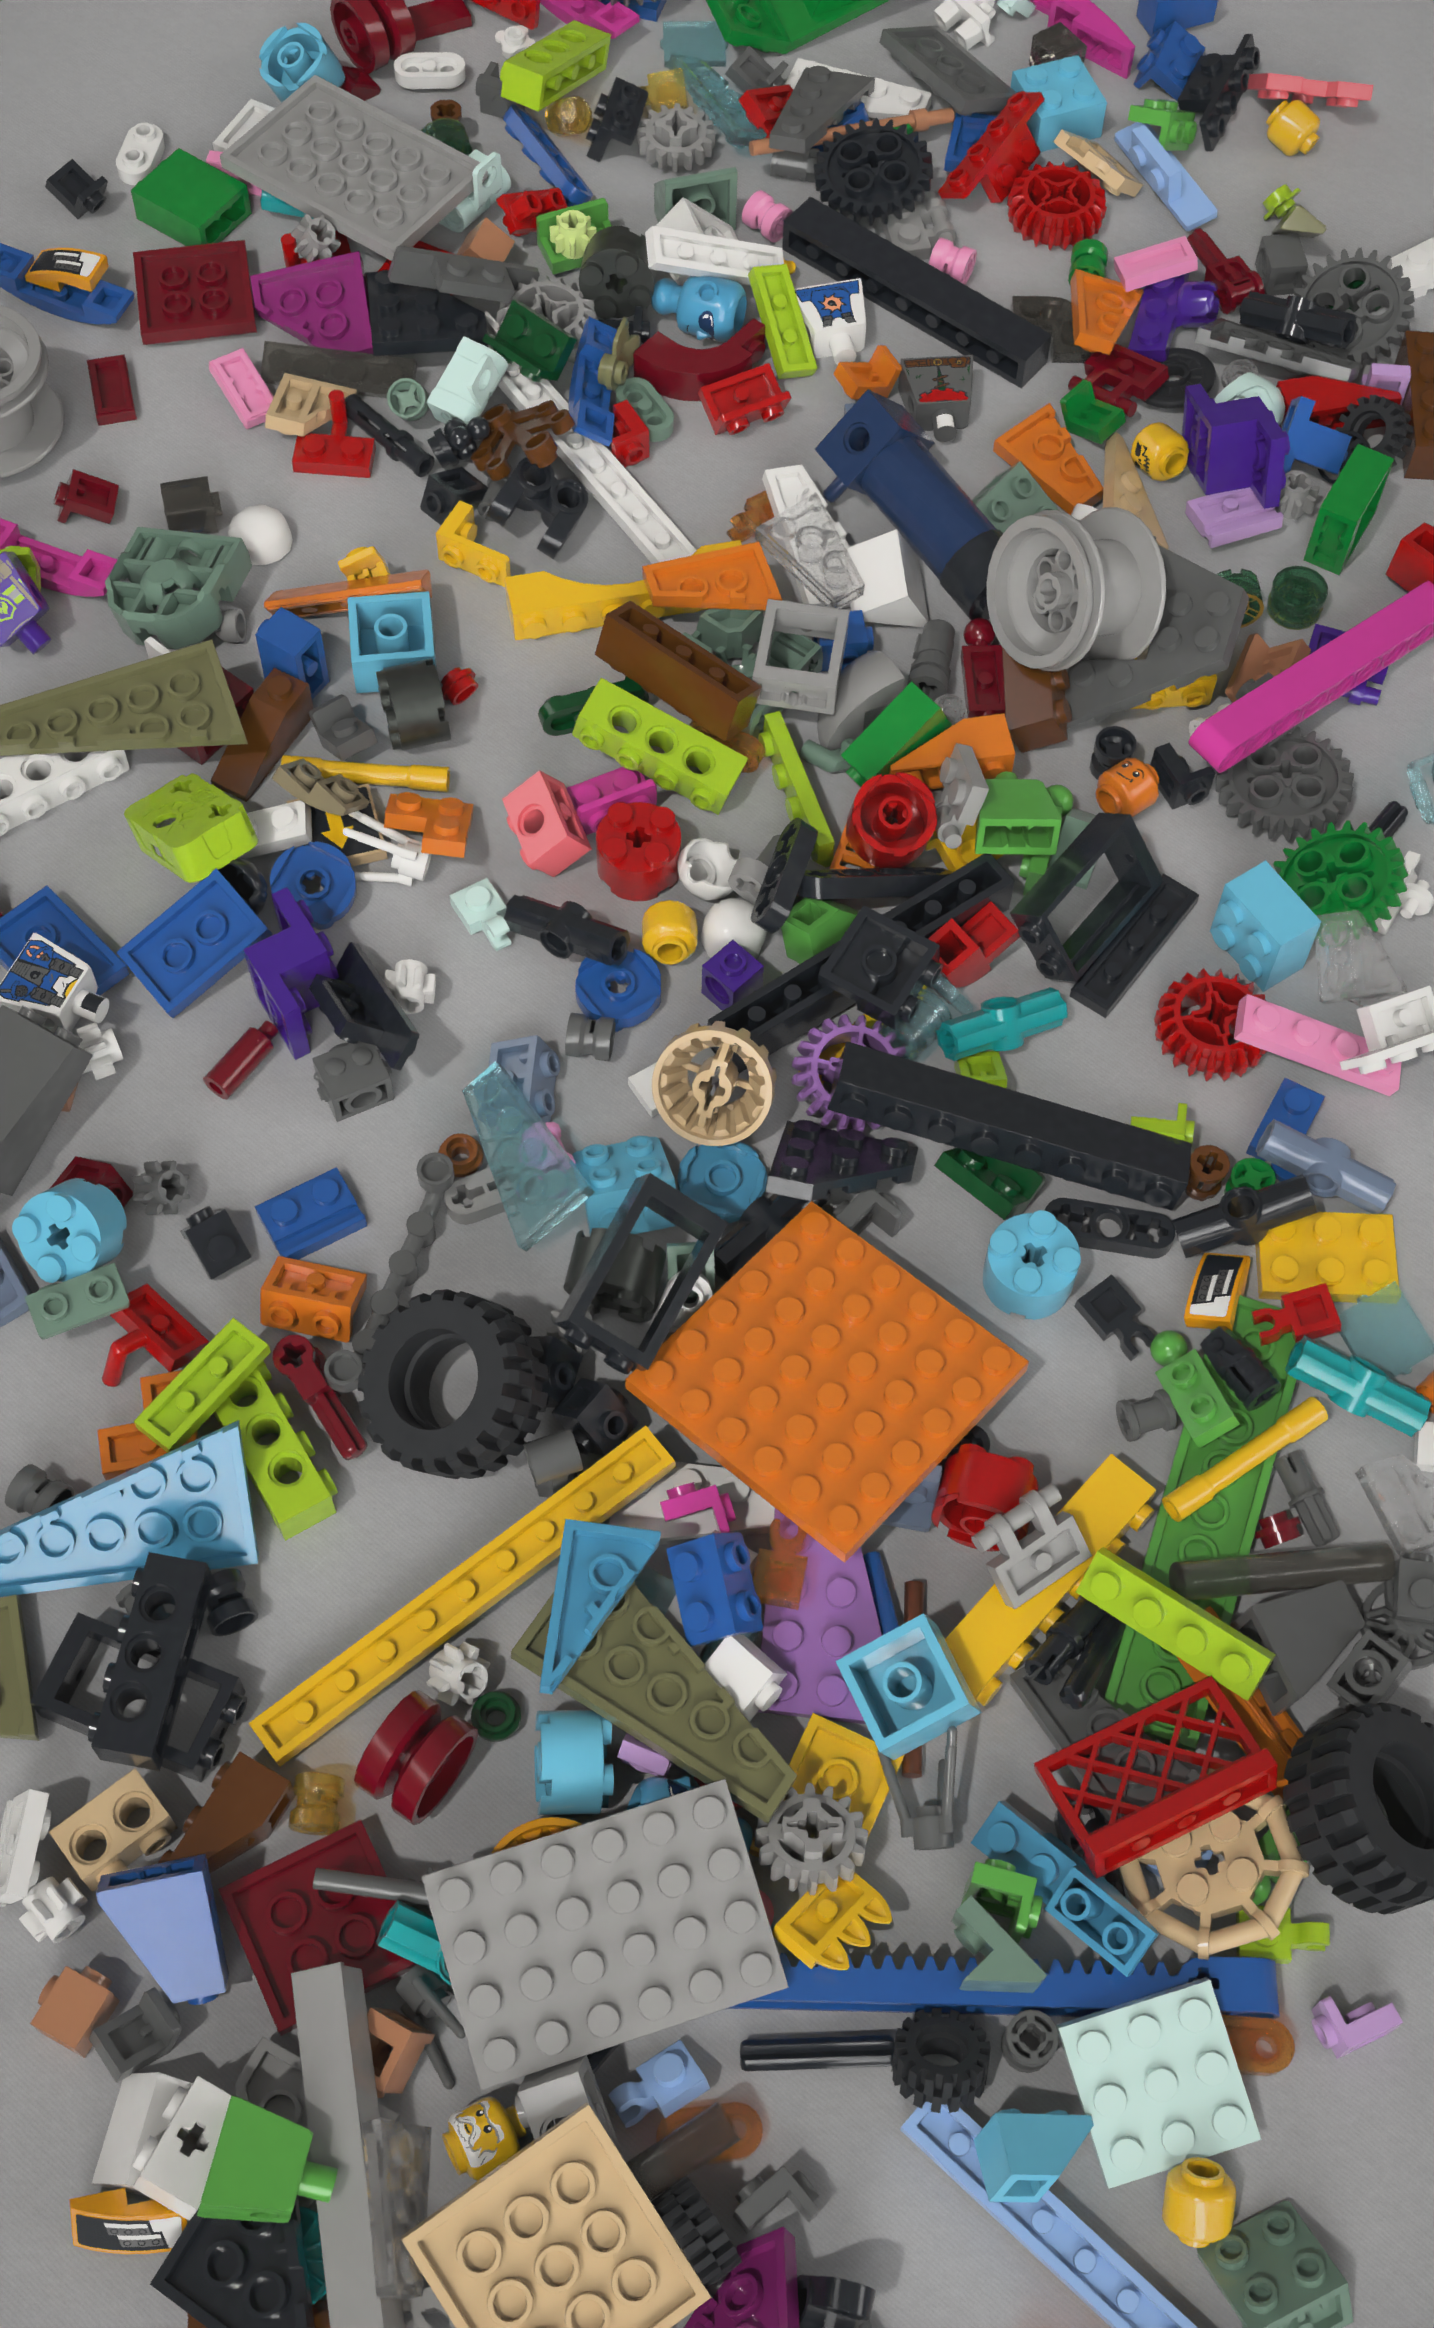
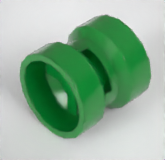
(1090, 257)

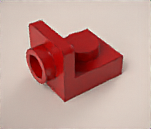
(630, 435)

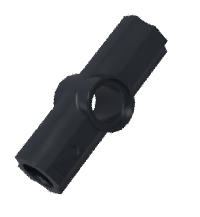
(1298, 320)
(567, 930)
(1265, 1210)
(755, 1229)

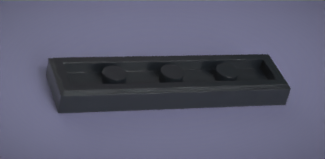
(1134, 947)

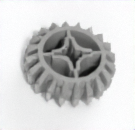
(557, 303)

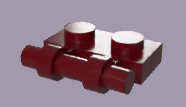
(1126, 372)

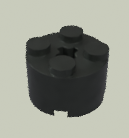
(616, 273)
(413, 704)
(630, 1282)

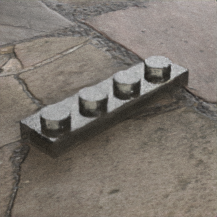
(350, 369)

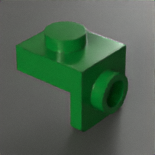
(1090, 416)

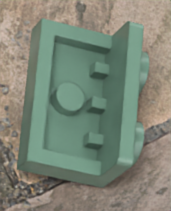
(77, 1301)

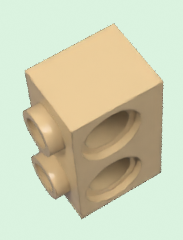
(106, 1820)

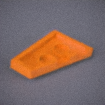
(1100, 310)
(1050, 459)
(713, 580)

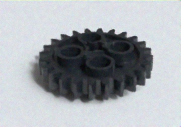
(873, 171)

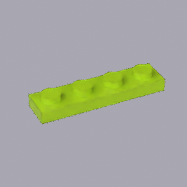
(791, 777)
(1175, 1623)

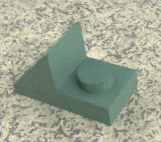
(1006, 1963)

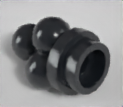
(458, 440)

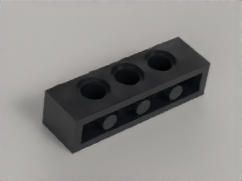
(144, 1738)

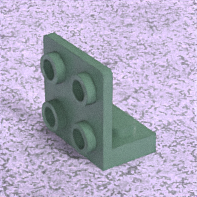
(1012, 497)
(1278, 2273)

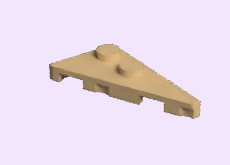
(1124, 487)

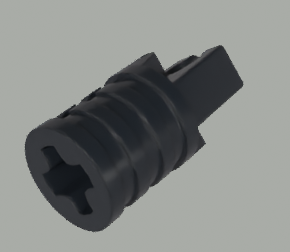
(1240, 1368)

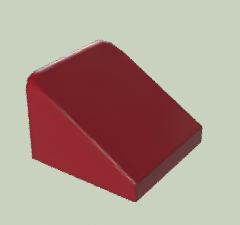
(359, 83)

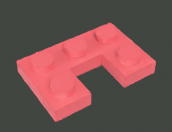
(1336, 92)

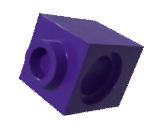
(731, 975)

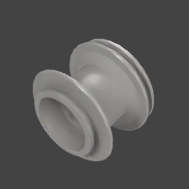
(28, 406)
(1076, 588)

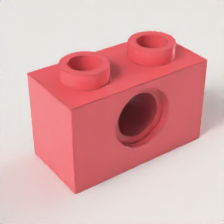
(546, 824)

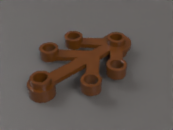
(504, 425)

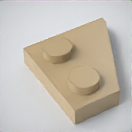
(1099, 162)

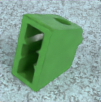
(1017, 818)
(262, 2167)

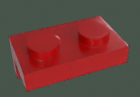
(743, 399)

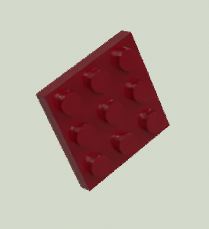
(194, 292)
(298, 1928)

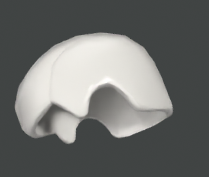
(263, 533)
(706, 868)
(731, 921)

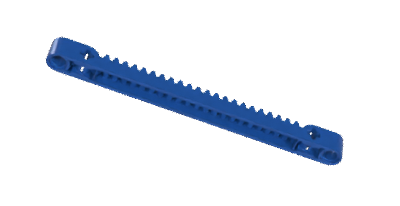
(1240, 1985)

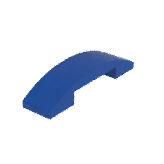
(101, 306)
(587, 398)

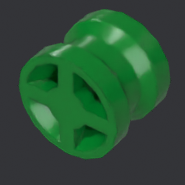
(1250, 1173)

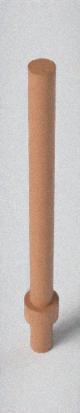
(918, 119)

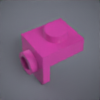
(687, 1500)

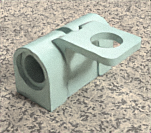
(483, 194)
(467, 382)

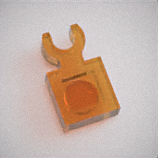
(780, 1572)

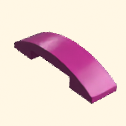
(608, 18)
(62, 569)

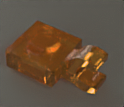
(757, 513)

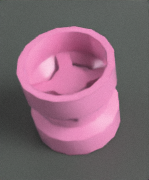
(763, 214)
(953, 260)

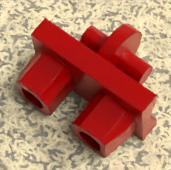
(525, 206)

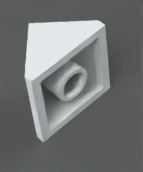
(891, 581)
(133, 2120)

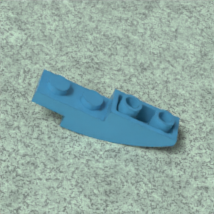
(1068, 1888)

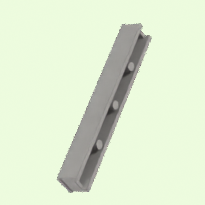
(337, 2100)

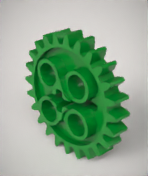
(1346, 871)

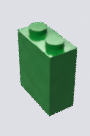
(191, 200)

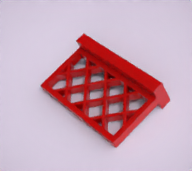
(1168, 1815)

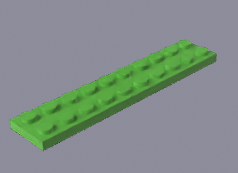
(1221, 1528)

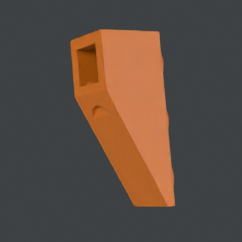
(985, 734)

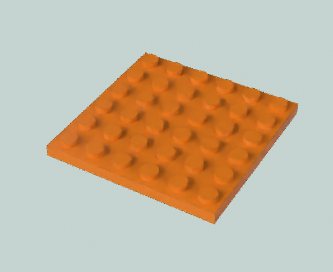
(827, 1379)

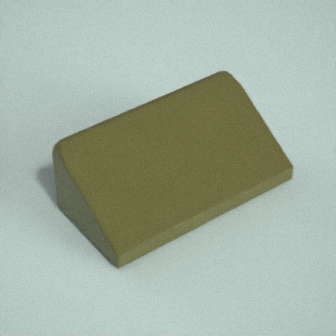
(1300, 221)

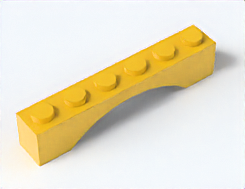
(551, 605)

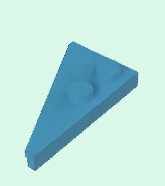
(592, 1577)

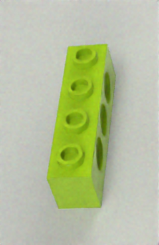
(555, 65)
(650, 727)
(290, 1505)

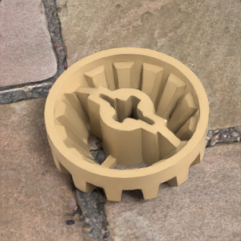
(692, 1109)

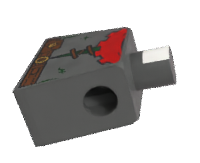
(937, 392)

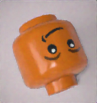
(1127, 787)

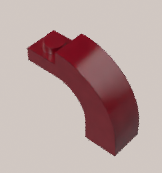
(682, 370)

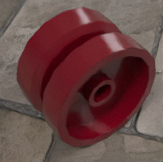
(373, 31)
(415, 1757)

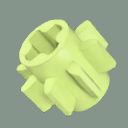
(572, 233)

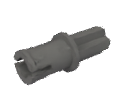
(1306, 1498)

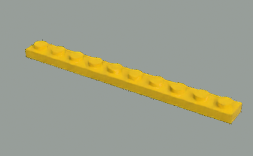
(458, 1598)

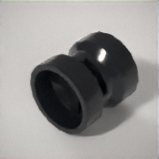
(1110, 748)
(228, 1605)

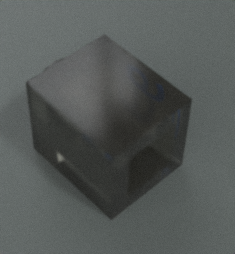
(191, 505)

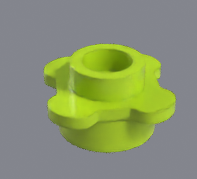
(1280, 201)

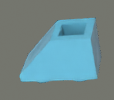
(1027, 2152)

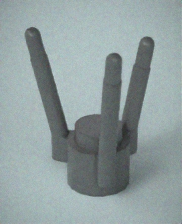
(933, 1824)
(427, 1995)

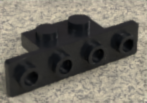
(1217, 88)
(365, 1008)

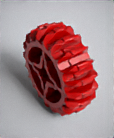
(1056, 205)
(1203, 1036)

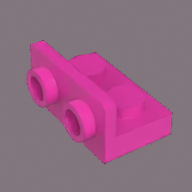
(597, 794)

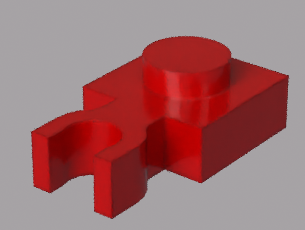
(1303, 1313)

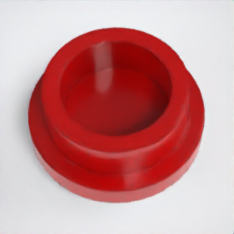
(458, 685)

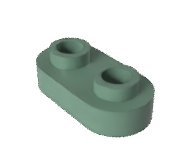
(649, 407)

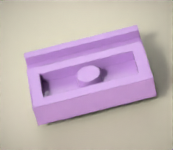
(1231, 516)

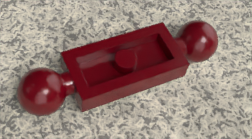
(982, 670)

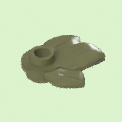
(615, 366)

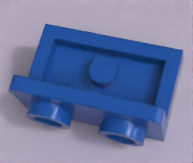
(1169, 59)
(715, 1588)

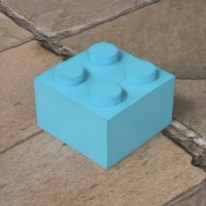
(1069, 102)
(388, 633)
(1264, 926)
(908, 1687)

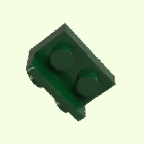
(532, 343)
(995, 1183)

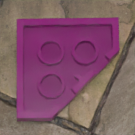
(318, 302)
(759, 2290)

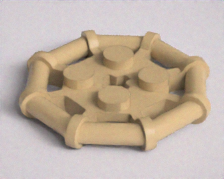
(1227, 1890)

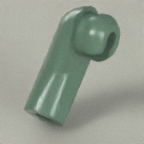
(824, 758)

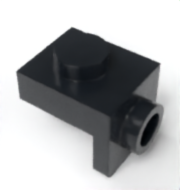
(77, 189)
(215, 1241)

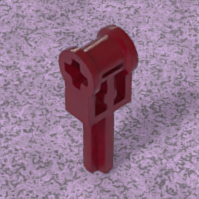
(1231, 275)
(315, 1390)

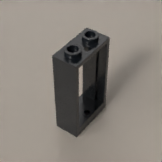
(1137, 881)
(680, 1211)
(73, 1659)

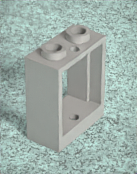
(814, 690)

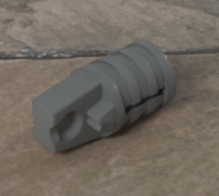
(794, 164)

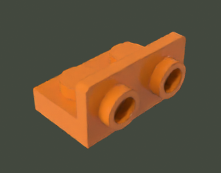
(311, 1298)

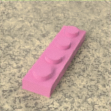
(1309, 1043)

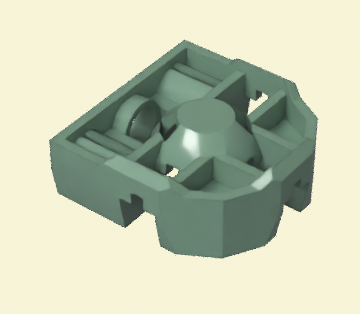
(161, 562)
(735, 632)

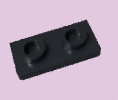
(618, 117)

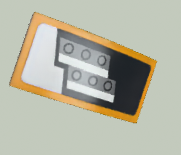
(67, 266)
(1216, 1290)
(112, 2226)

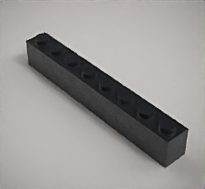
(917, 292)
(799, 1002)
(1010, 1126)

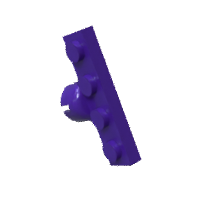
(1168, 306)

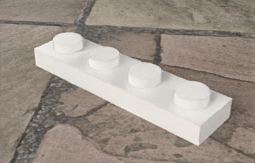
(706, 254)

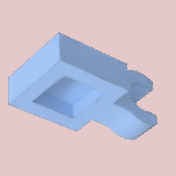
(666, 2082)

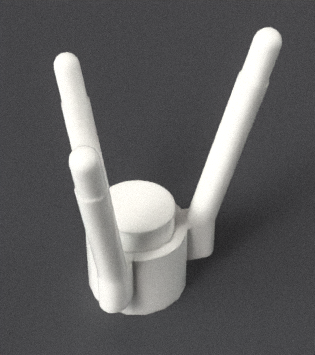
(406, 854)

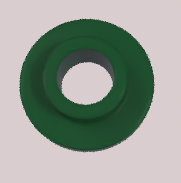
(492, 1702)

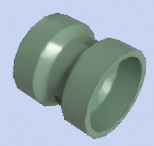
(405, 394)

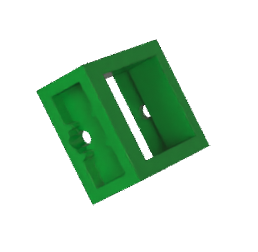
(1348, 509)

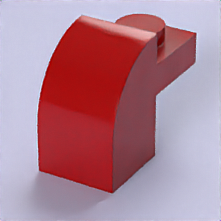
(972, 947)

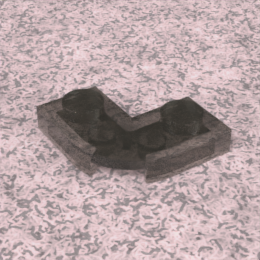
(1054, 317)

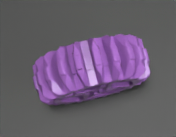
(812, 1066)

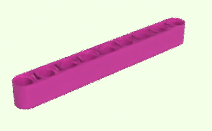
(1316, 680)

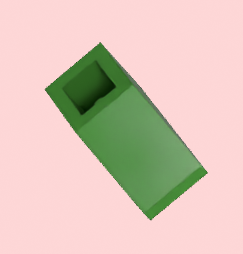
(814, 927)

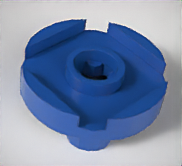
(322, 861)
(627, 1008)

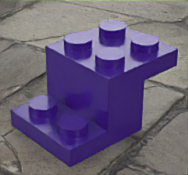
(1234, 445)
(285, 968)

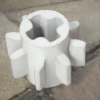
(411, 985)
(102, 1047)
(458, 1673)
(53, 1909)

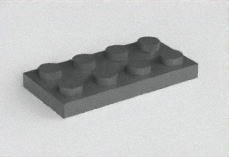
(947, 69)

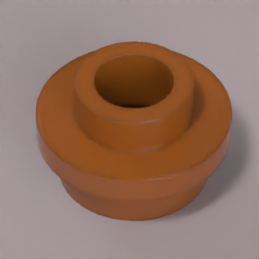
(463, 1144)

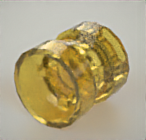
(576, 114)
(316, 1803)

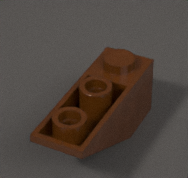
(237, 1815)

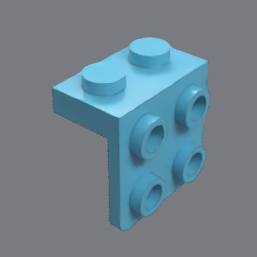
(613, 1171)

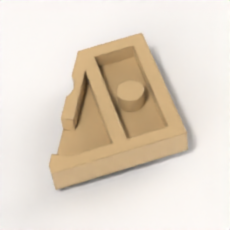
(301, 405)

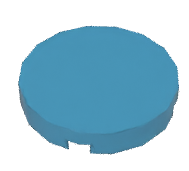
(723, 1178)

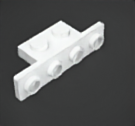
(1395, 1030)

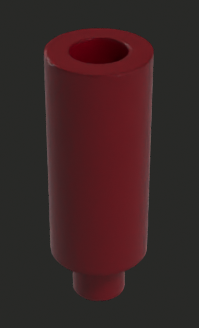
(241, 1060)

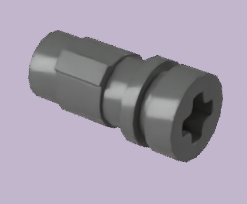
(932, 658)

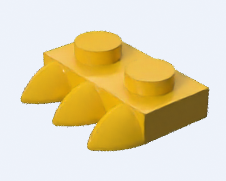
(822, 1919)

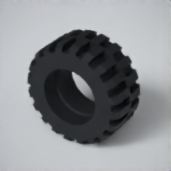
(401, 1374)
(1338, 1814)

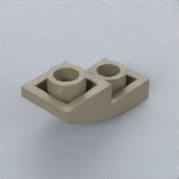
(332, 795)

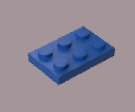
(55, 921)
(193, 943)

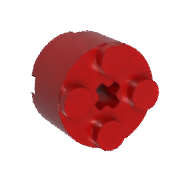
(887, 797)
(638, 850)
(978, 1487)

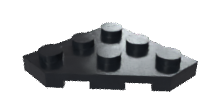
(419, 318)
(823, 1159)
(240, 2273)

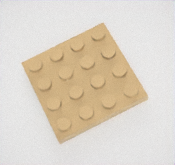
(556, 2242)

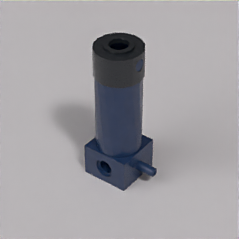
(888, 458)

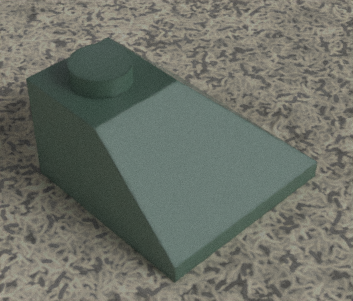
(710, 190)

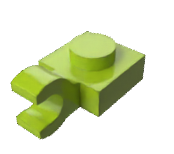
(1302, 1936)

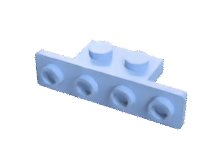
(1166, 176)

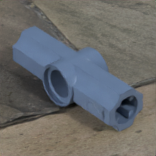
(1325, 1167)

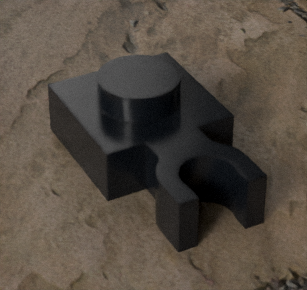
(1112, 1311)

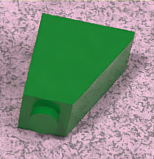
(895, 732)

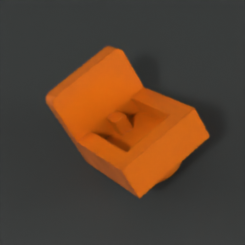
(876, 375)

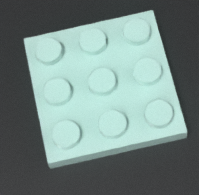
(1158, 2082)

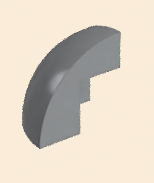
(863, 686)

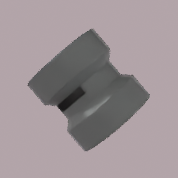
(590, 1036)
(34, 1492)
(1027, 2051)

